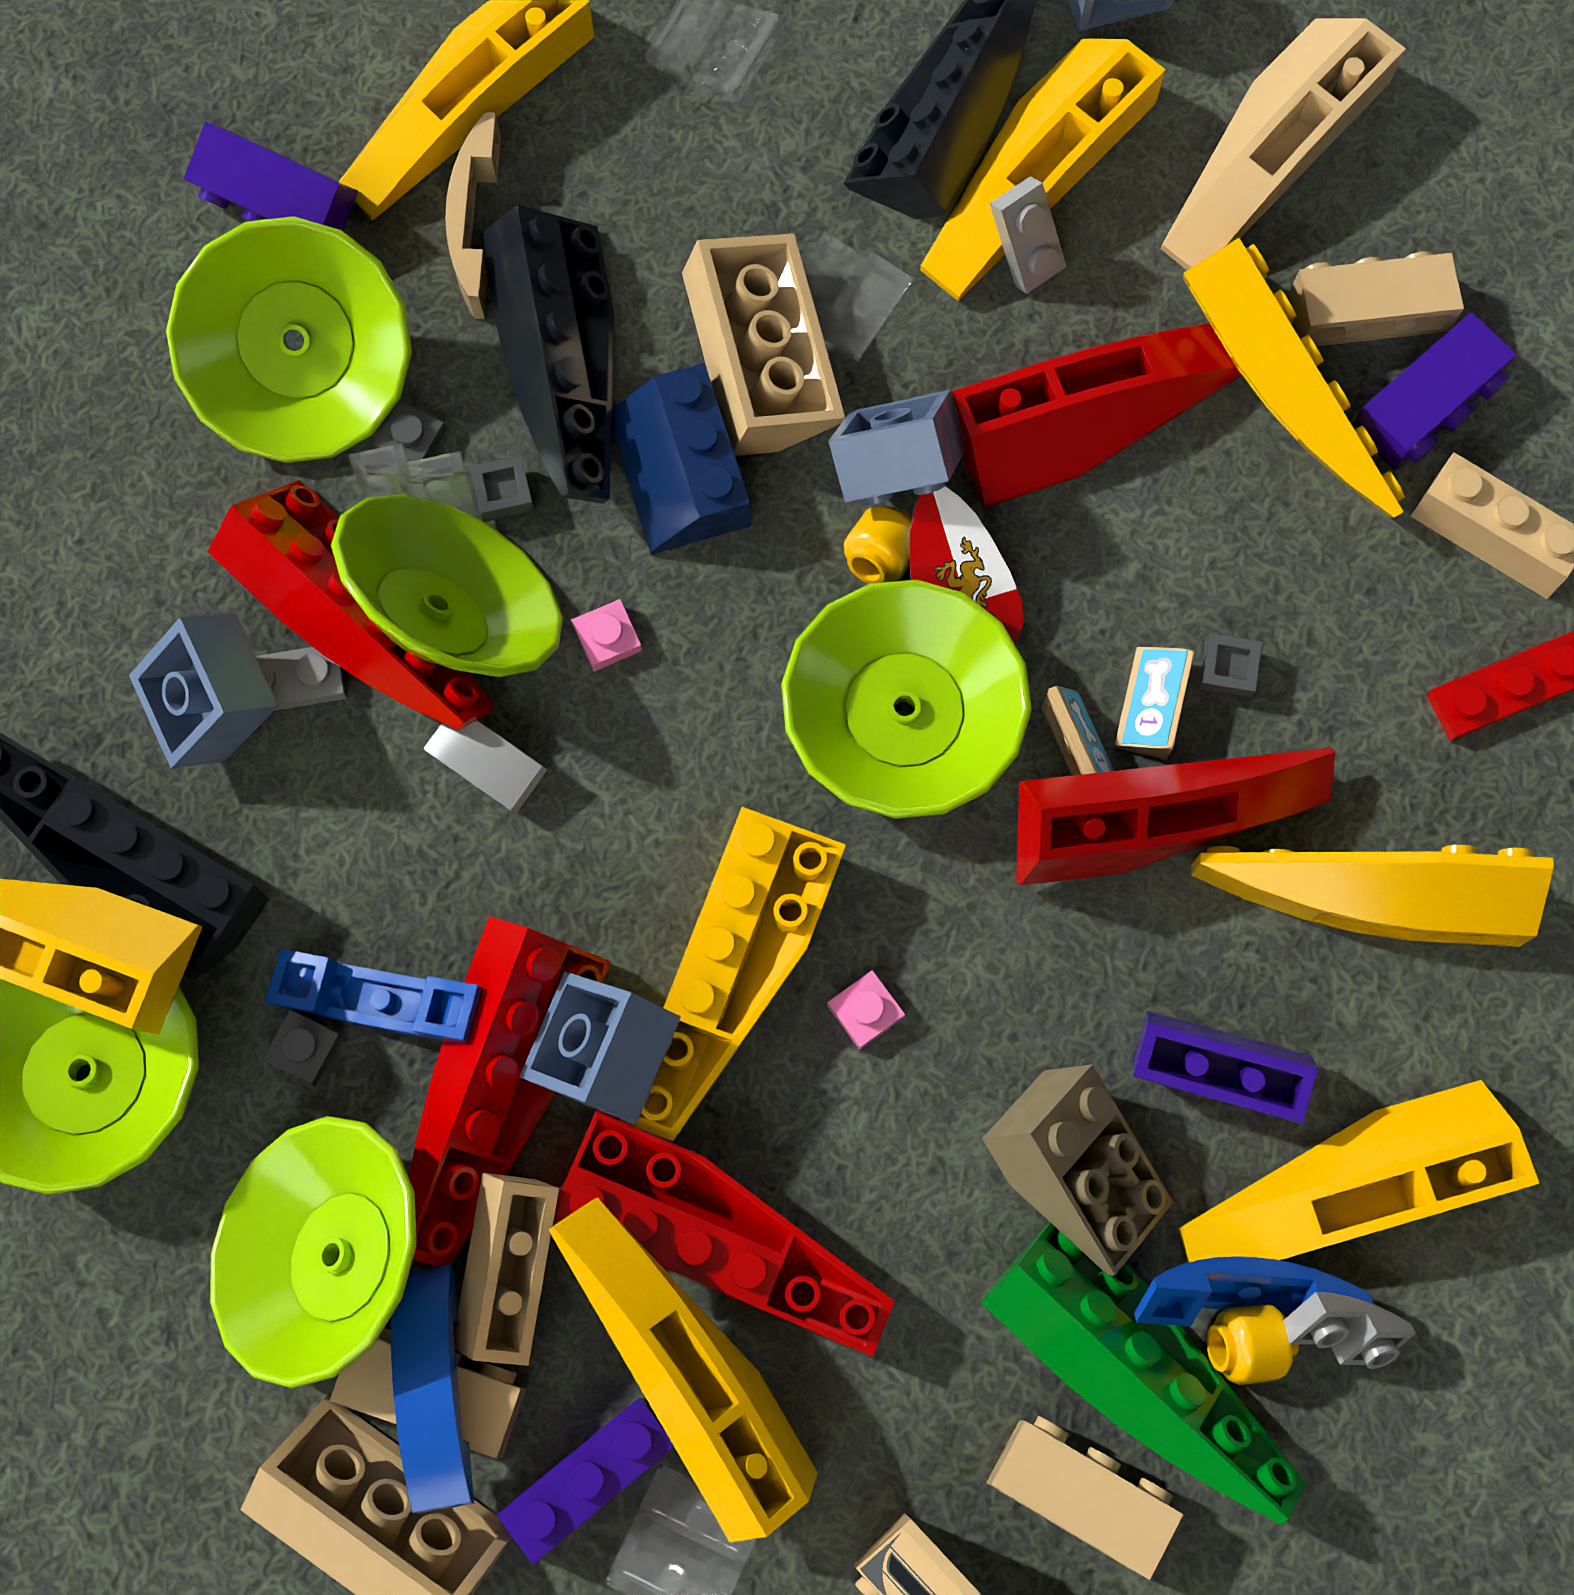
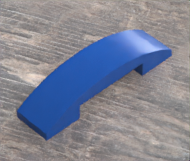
(374, 998)
(1232, 1282)
(427, 1393)

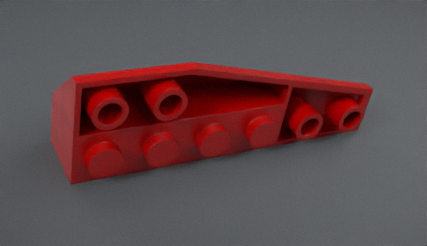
(1083, 408)
(285, 559)
(1152, 813)
(476, 1101)
(720, 1234)

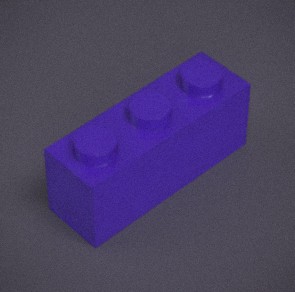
(264, 181)
(1436, 392)
(1224, 1067)
(586, 1480)

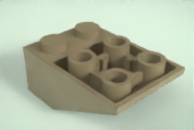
(1080, 1164)

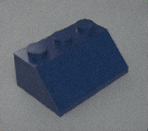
(679, 460)

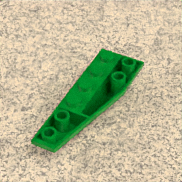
(1140, 1373)

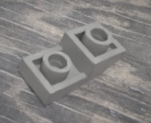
(487, 762)
(1351, 1327)

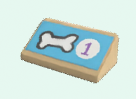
(1154, 701)
(1075, 732)

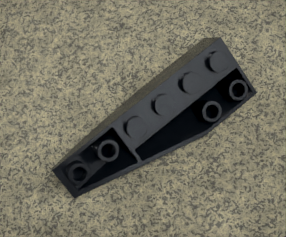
(944, 111)
(557, 341)
(108, 847)

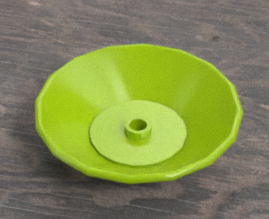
(233, 348)
(447, 586)
(914, 648)
(88, 1131)
(313, 1252)

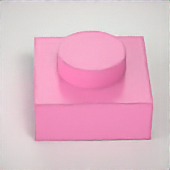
(606, 635)
(865, 1010)

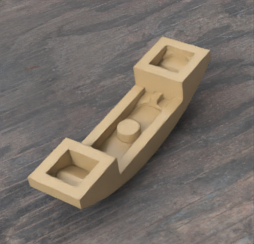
(475, 163)

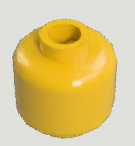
(879, 545)
(1250, 1344)

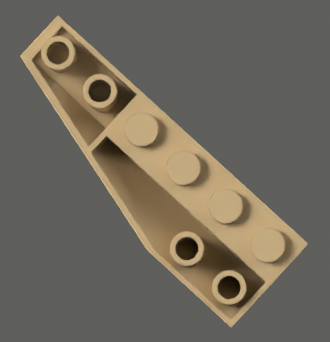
(1281, 129)

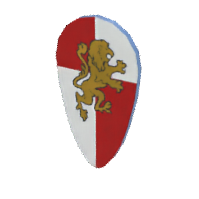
(958, 553)

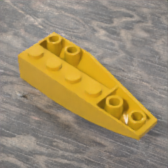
(476, 70)
(1051, 136)
(1284, 369)
(1394, 894)
(94, 950)
(738, 956)
(1372, 1177)
(692, 1378)

